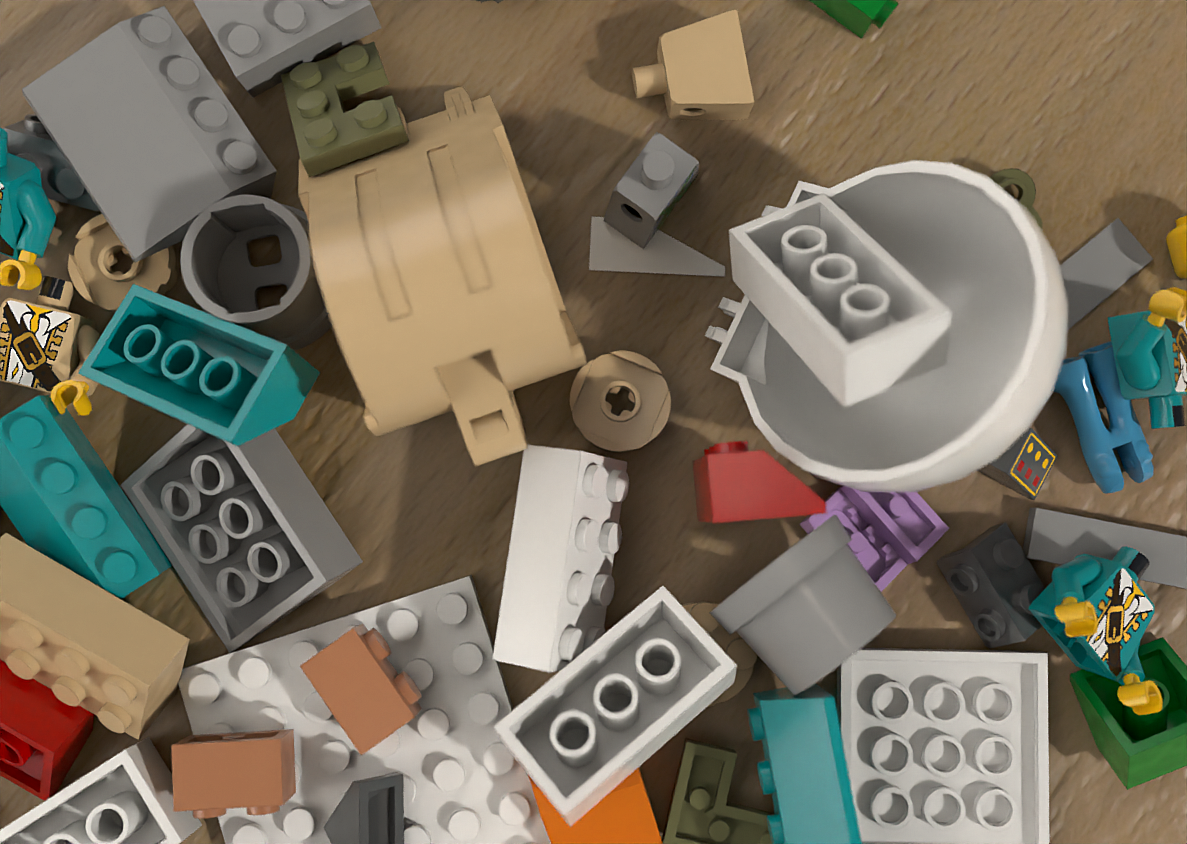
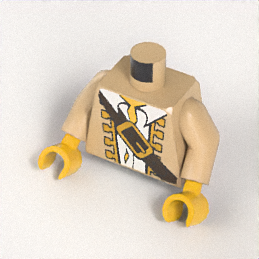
(48, 345)

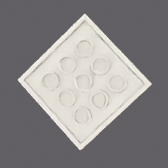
(947, 745)

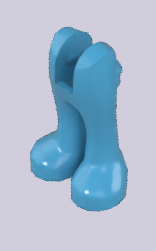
(1124, 428)

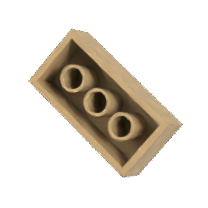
(85, 641)

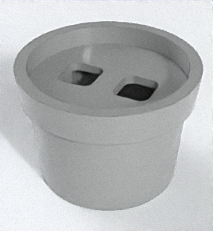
(226, 284)
(808, 608)

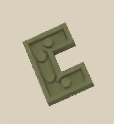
(322, 128)
(700, 805)

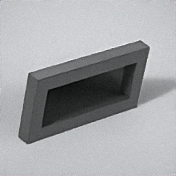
(369, 812)

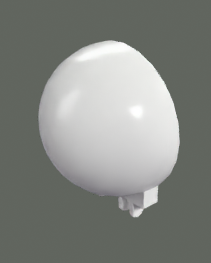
(1003, 347)

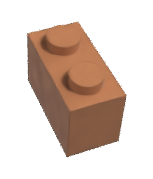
(363, 687)
(233, 772)

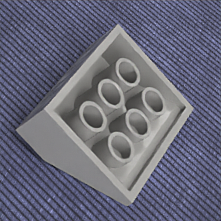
(148, 131)
(240, 529)

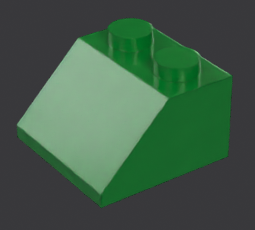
(1135, 744)

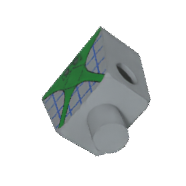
(652, 188)

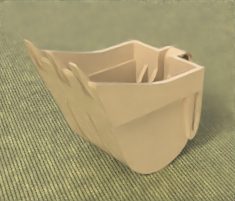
(440, 278)

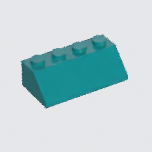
(199, 368)
(71, 502)
(804, 767)

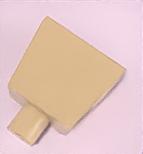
(700, 71)

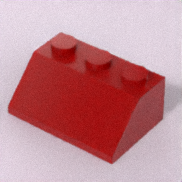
(748, 486)
(38, 734)

